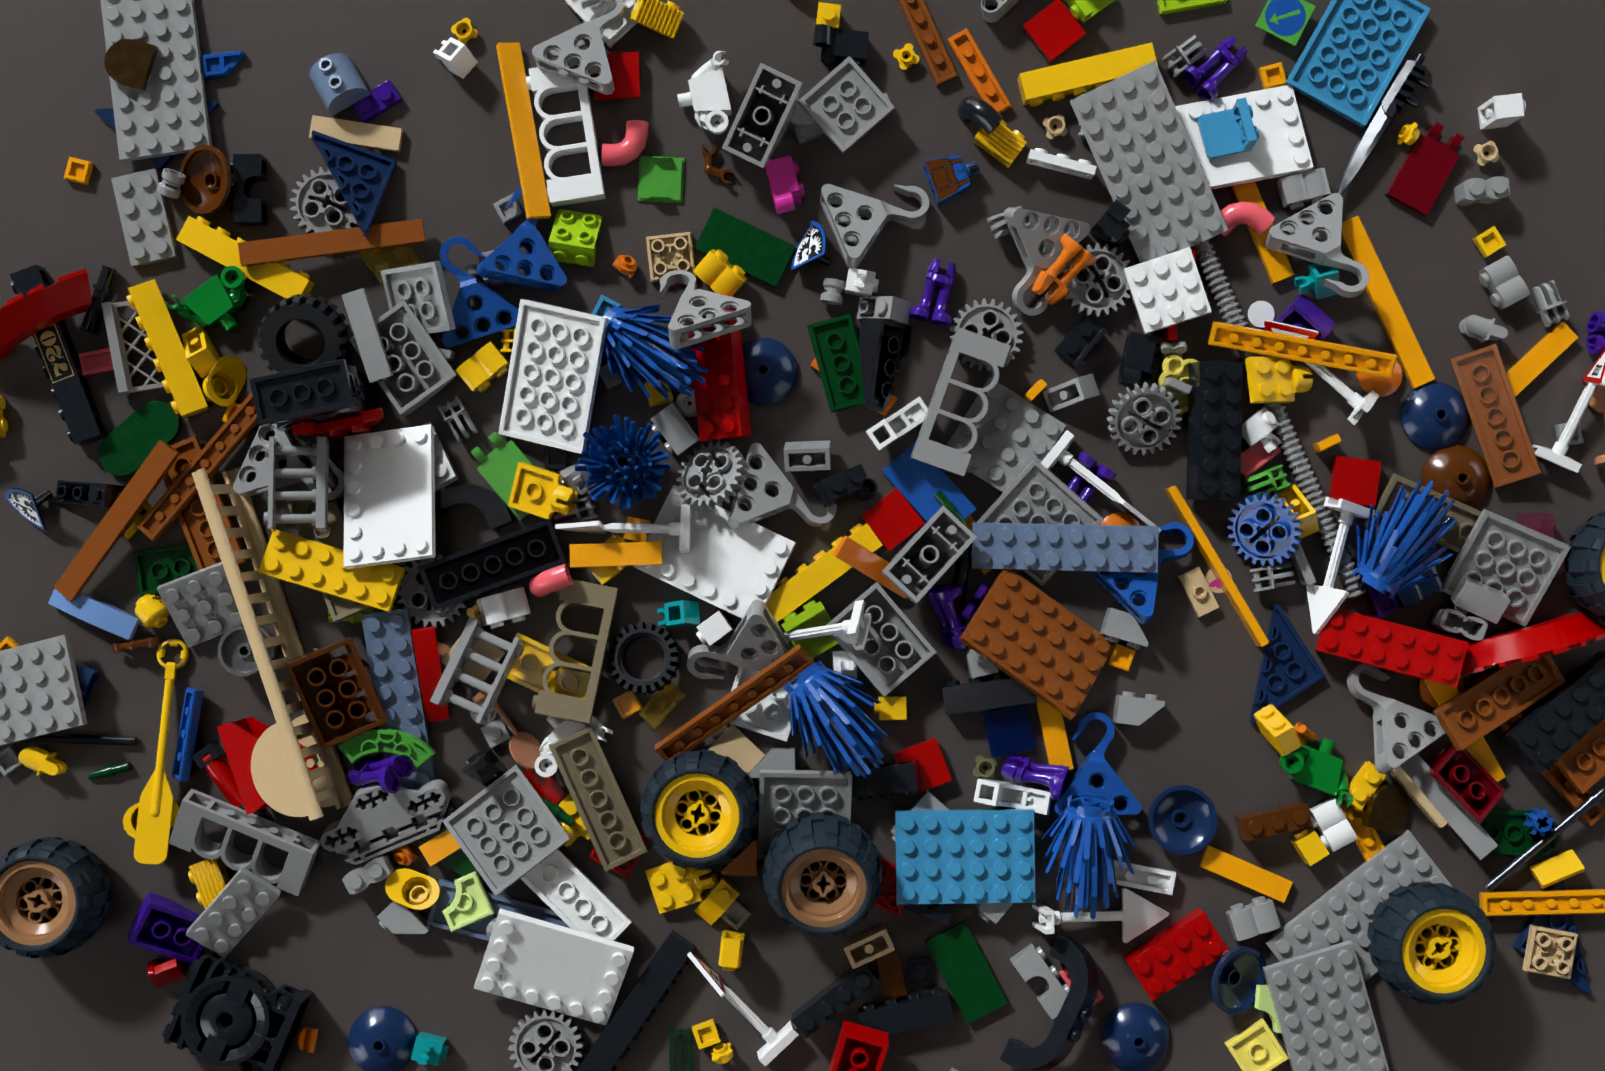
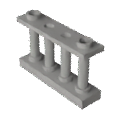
(319, 473)
(464, 652)

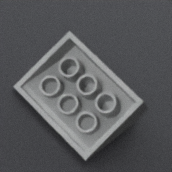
(414, 360)
(892, 644)

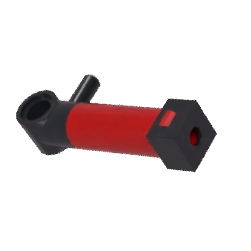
(218, 768)

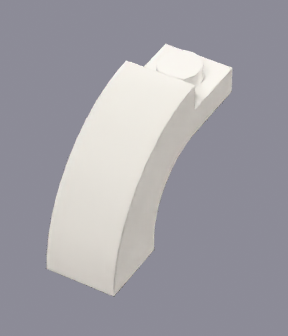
(898, 424)
(1012, 795)

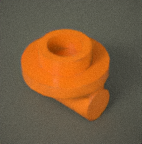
(625, 265)
(1304, 733)
(405, 855)
(307, 1039)

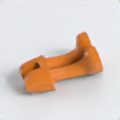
(1059, 286)

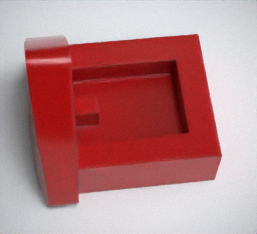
(165, 972)

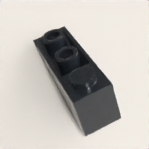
(87, 493)
(484, 767)

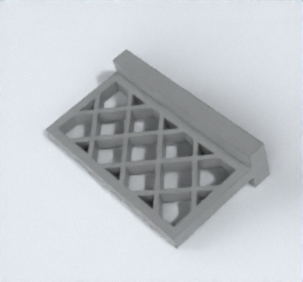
(119, 353)

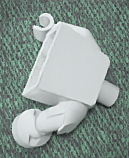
(709, 95)
(545, 763)

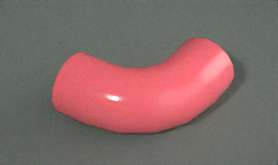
(629, 148)
(1248, 214)
(550, 581)

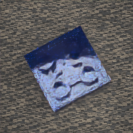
(1009, 730)

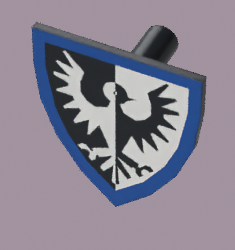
(811, 247)
(27, 504)

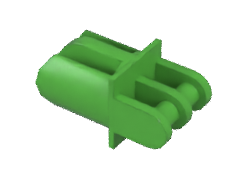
(1269, 480)

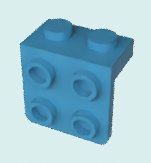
(1228, 130)

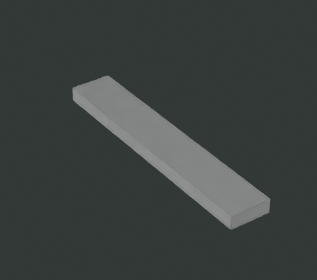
(1458, 819)

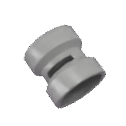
(171, 183)
(832, 289)

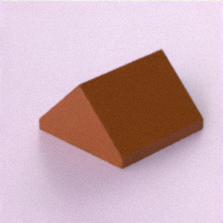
(745, 862)

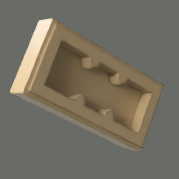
(1198, 591)

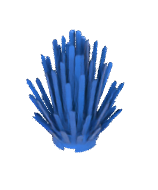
(634, 341)
(611, 453)
(1403, 542)
(827, 709)
(1088, 848)

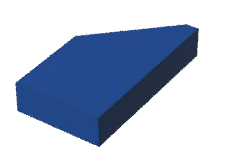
(220, 64)

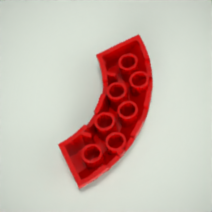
(43, 308)
(1532, 642)

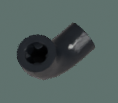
(979, 111)

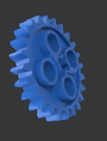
(1279, 545)

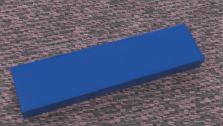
(187, 734)

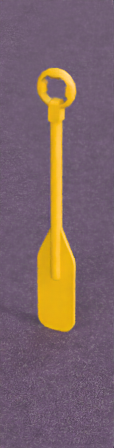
(157, 797)

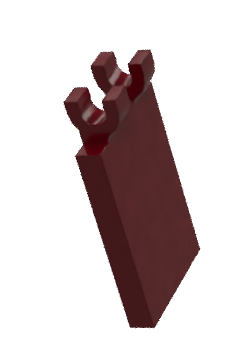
(1425, 170)

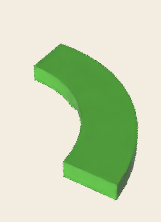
(387, 741)

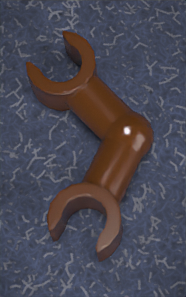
(709, 167)
(151, 641)

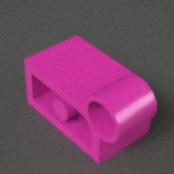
(784, 184)

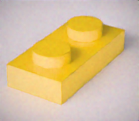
(1364, 784)

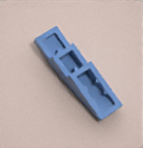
(97, 613)

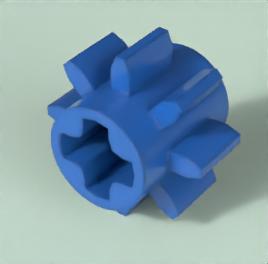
(1531, 822)

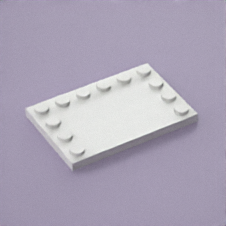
(1277, 152)
(553, 375)
(389, 497)
(724, 563)
(553, 967)

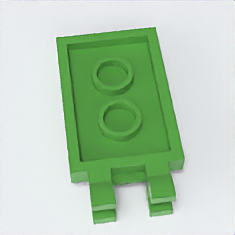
(500, 467)

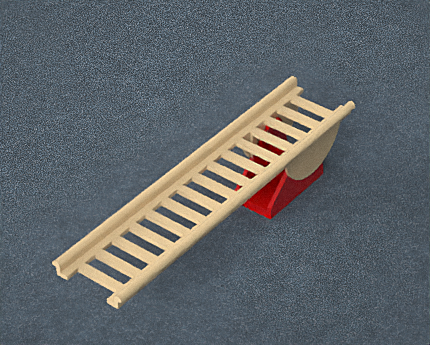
(283, 761)

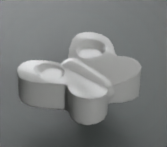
(1173, 349)

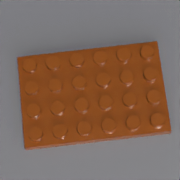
(1037, 642)

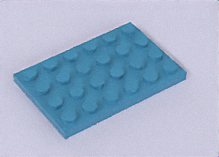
(1356, 54)
(965, 856)

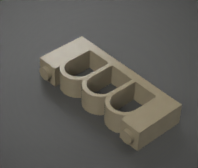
(569, 707)

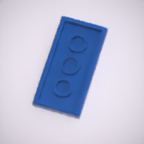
(921, 481)

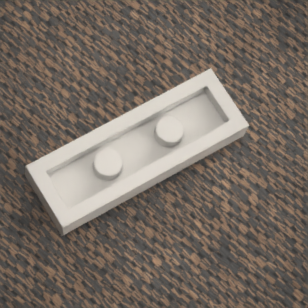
(1061, 163)
(1145, 878)

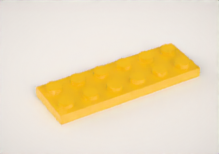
(323, 570)

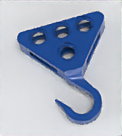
(535, 262)
(470, 287)
(1145, 585)
(1095, 764)

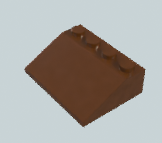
(336, 692)

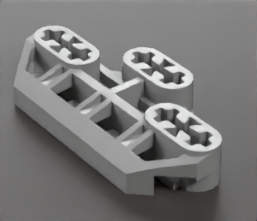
(386, 812)

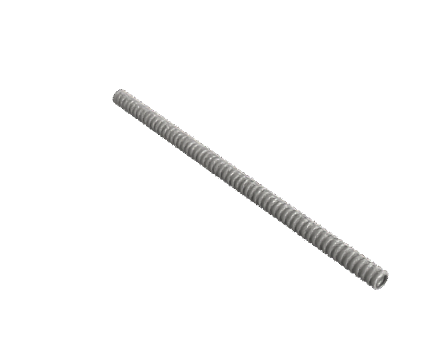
(1284, 430)

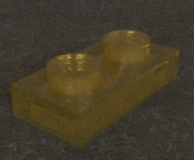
(662, 705)

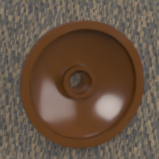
(206, 179)
(1446, 466)

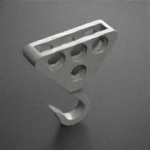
(568, 50)
(1326, 228)
(865, 232)
(1028, 242)
(699, 303)
(261, 468)
(759, 503)
(750, 646)
(1386, 711)

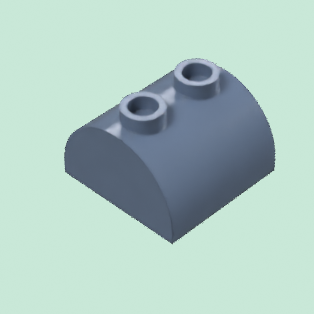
(338, 82)

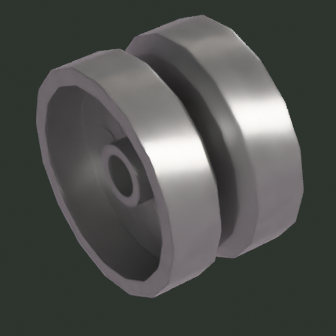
(236, 652)

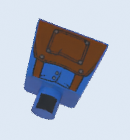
(949, 177)

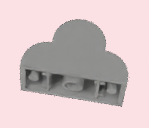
(763, 116)
(928, 554)

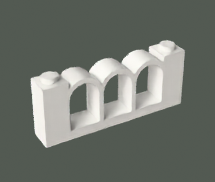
(576, 188)

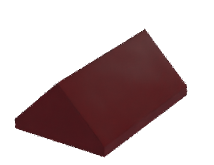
(1467, 782)

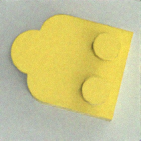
(1177, 368)

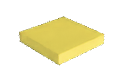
(1256, 1048)

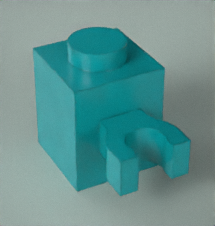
(1314, 281)
(680, 614)
(429, 1049)

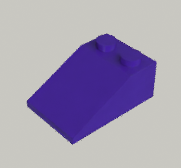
(163, 928)

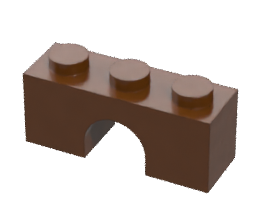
(1269, 823)

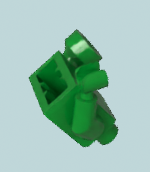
(214, 300)
(1319, 770)

